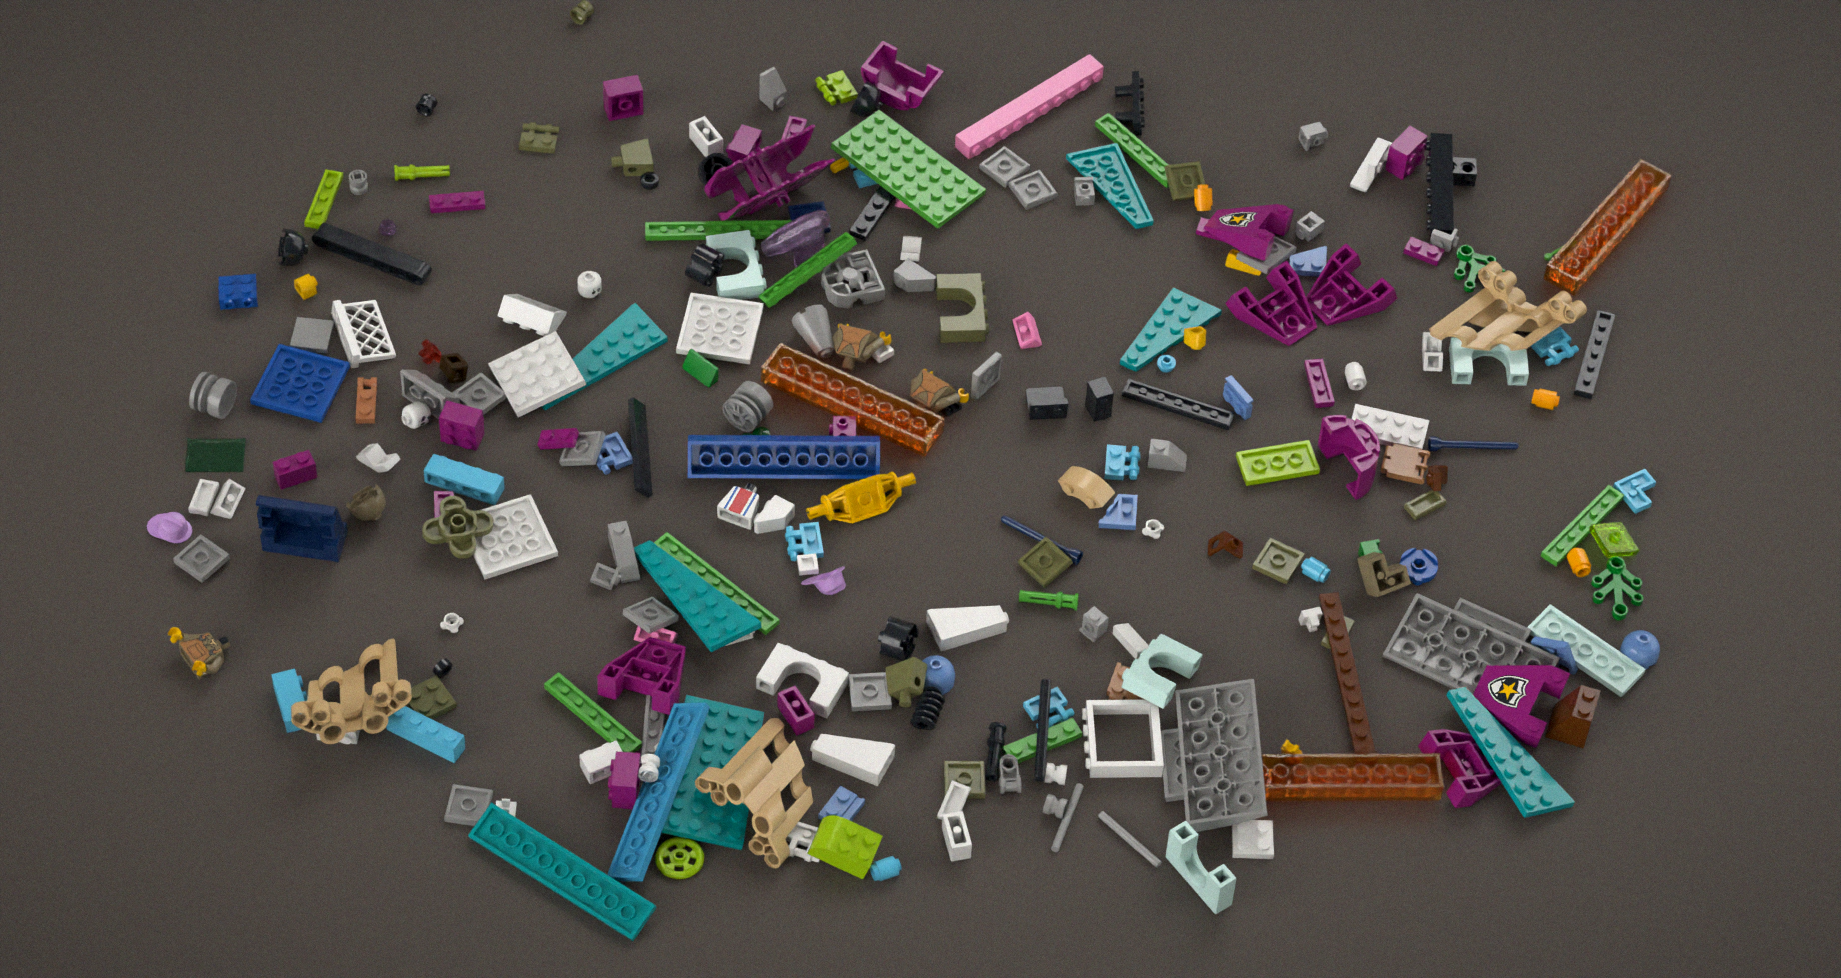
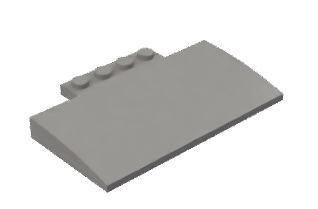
(1460, 643)
(1215, 756)

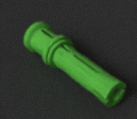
(1061, 599)

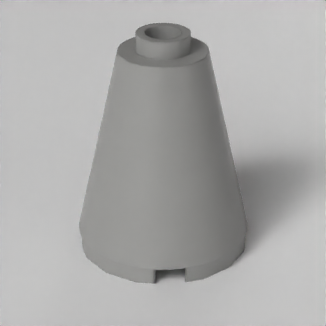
(815, 329)

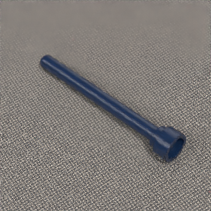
(1436, 443)
(1074, 554)

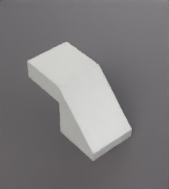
(911, 248)
(1431, 353)
(377, 459)

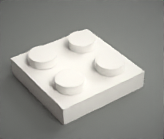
(1253, 839)

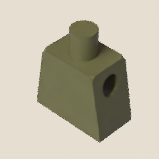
(634, 158)
(906, 680)

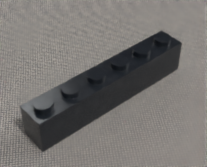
(1440, 183)

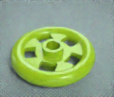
(680, 843)

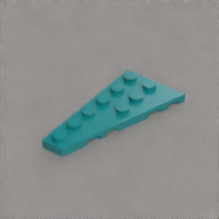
(1113, 181)
(1167, 327)

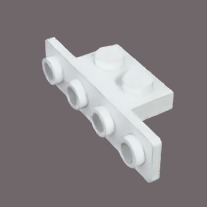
(1371, 165)

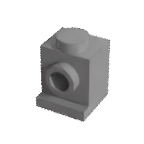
(1312, 135)
(1084, 191)
(1306, 229)
(1094, 624)

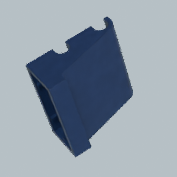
(301, 528)

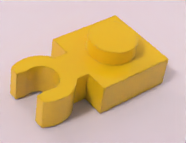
(1288, 748)

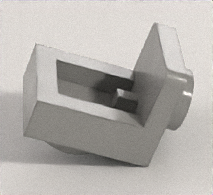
(1444, 240)
(605, 576)

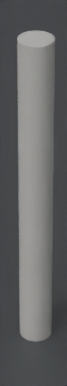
(1067, 817)
(1130, 839)

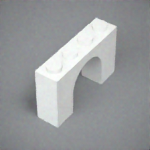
(788, 661)

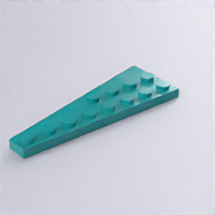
(618, 345)
(705, 608)
(1518, 771)

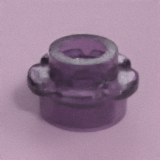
(387, 227)

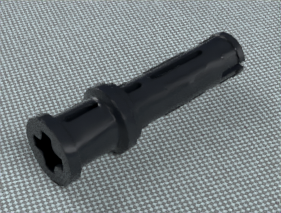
(995, 743)

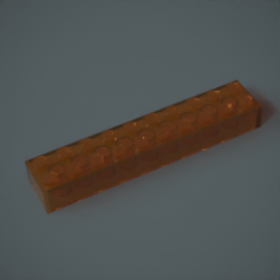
(1607, 227)
(850, 396)
(1352, 777)

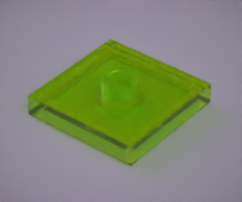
(1614, 539)

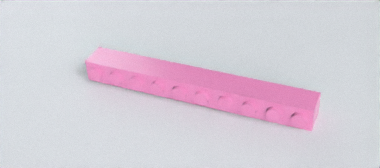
(1029, 106)

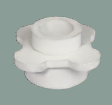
(1156, 526)
(452, 618)

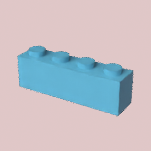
(464, 479)
(427, 733)

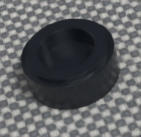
(649, 180)
(442, 668)

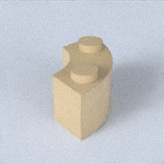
(1086, 486)

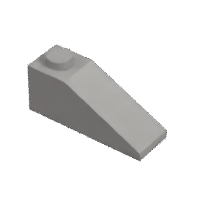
(623, 551)

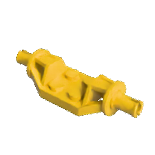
(862, 498)

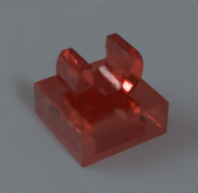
(431, 351)

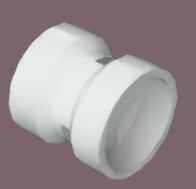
(649, 771)
(1055, 773)

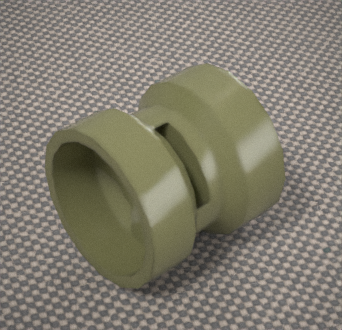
(581, 12)

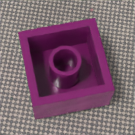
(623, 97)
(1406, 153)
(461, 425)
(624, 780)

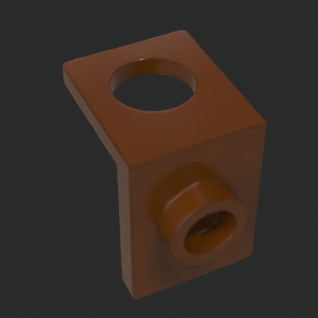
(1226, 542)

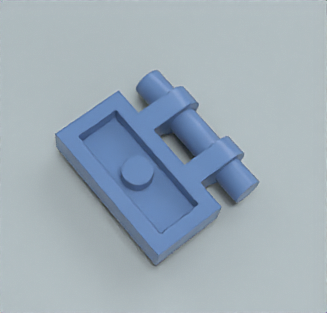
(617, 454)

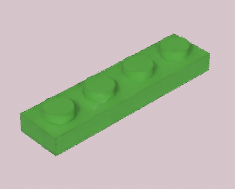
(1057, 736)

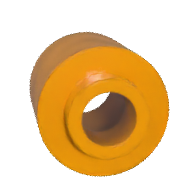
(1203, 197)
(1545, 399)
(1579, 562)

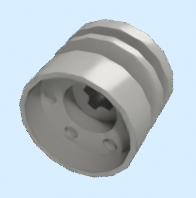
(213, 395)
(747, 406)

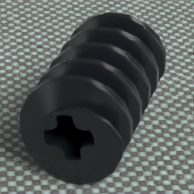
(928, 709)

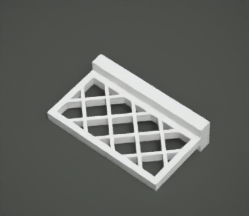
(348, 338)

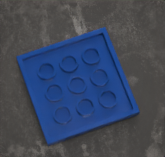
(300, 383)

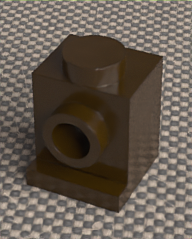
(454, 367)

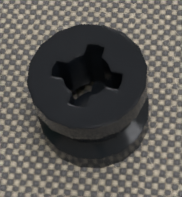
(426, 104)

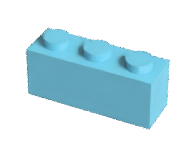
(288, 691)

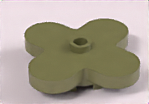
(457, 527)

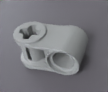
(1009, 777)

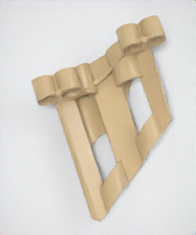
(1504, 310)
(356, 707)
(759, 784)

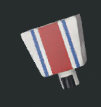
(739, 506)

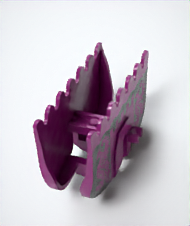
(768, 173)

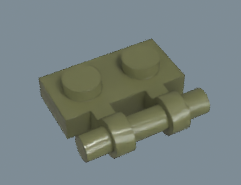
(539, 142)

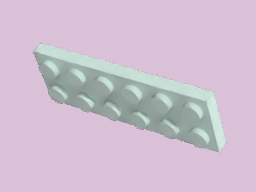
(1589, 651)

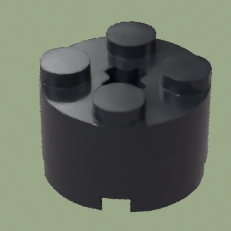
(704, 264)
(898, 639)

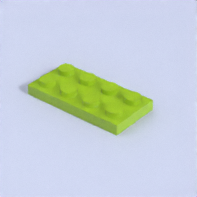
(1277, 462)

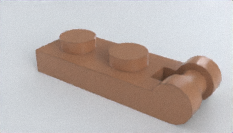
(366, 400)

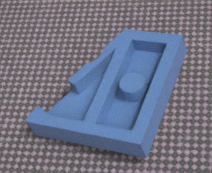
(1309, 262)
(1121, 513)
(1558, 648)

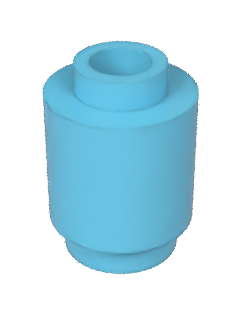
(1315, 569)
(885, 868)

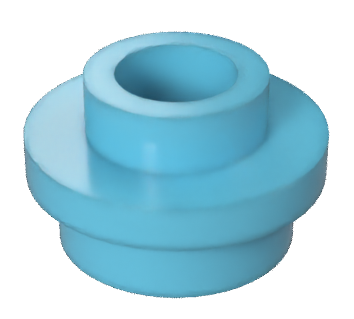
(1166, 363)

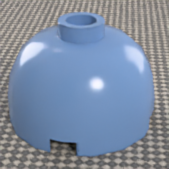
(1641, 648)
(939, 673)

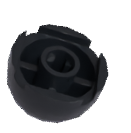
(867, 100)
(711, 164)
(292, 248)

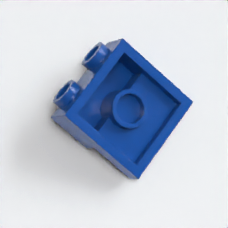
(237, 291)

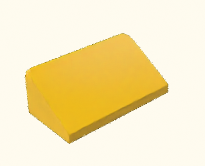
(1232, 262)

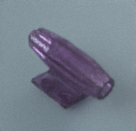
(801, 235)

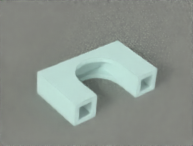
(741, 247)
(1462, 368)
(1161, 653)
(1213, 887)

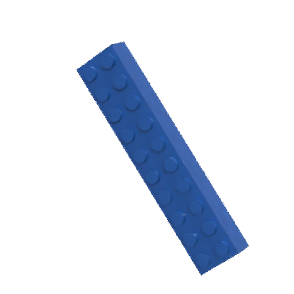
(783, 456)

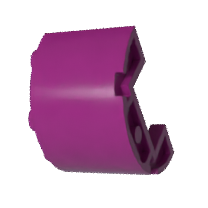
(898, 83)
(1357, 443)

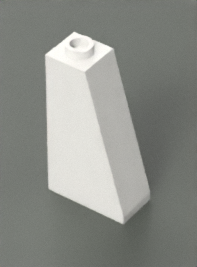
(965, 624)
(854, 756)

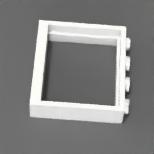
(1118, 769)

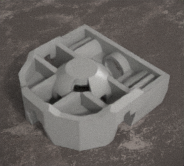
(856, 264)

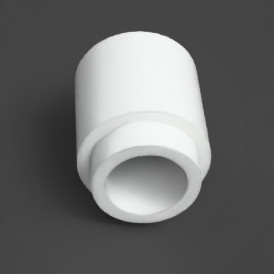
(1355, 376)

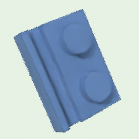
(1237, 397)
(842, 804)

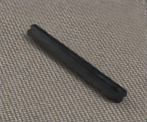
(1042, 730)

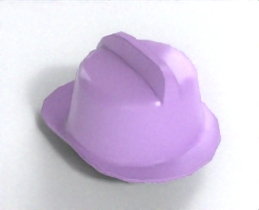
(170, 527)
(829, 582)

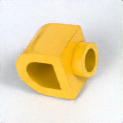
(306, 286)
(1195, 337)

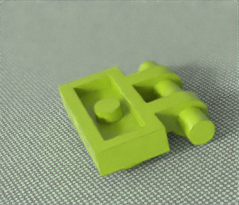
(840, 85)

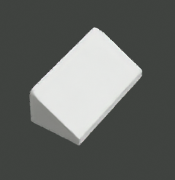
(227, 499)
(1130, 639)

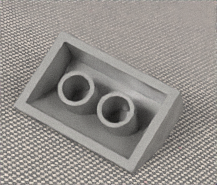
(421, 388)

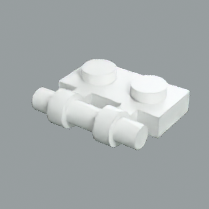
(803, 835)

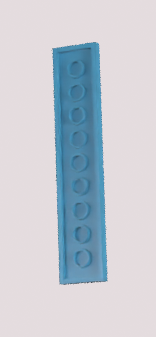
(658, 796)

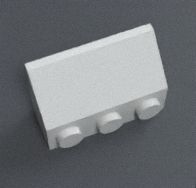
(530, 314)

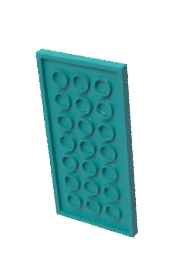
(720, 739)

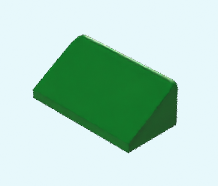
(700, 368)

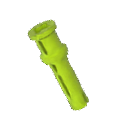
(412, 172)

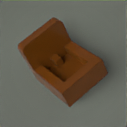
(1436, 476)

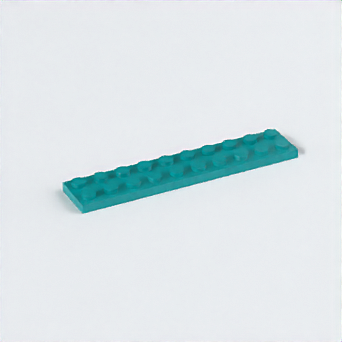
(562, 871)

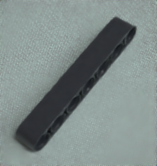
(371, 254)

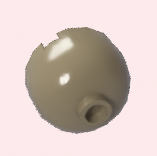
(367, 503)

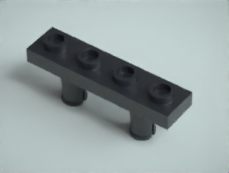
(1138, 109)

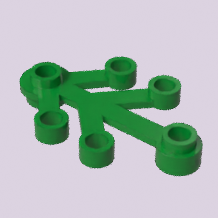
(1467, 255)
(1618, 586)

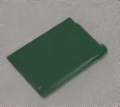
(215, 455)

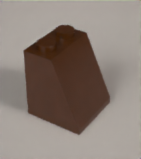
(1573, 716)

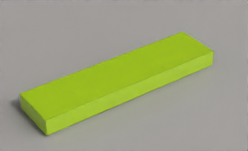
(324, 198)

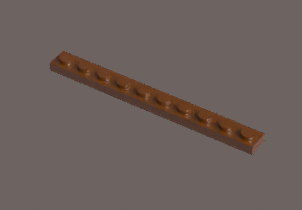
(1346, 674)

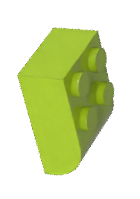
(845, 845)

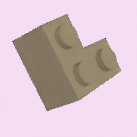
(1379, 577)

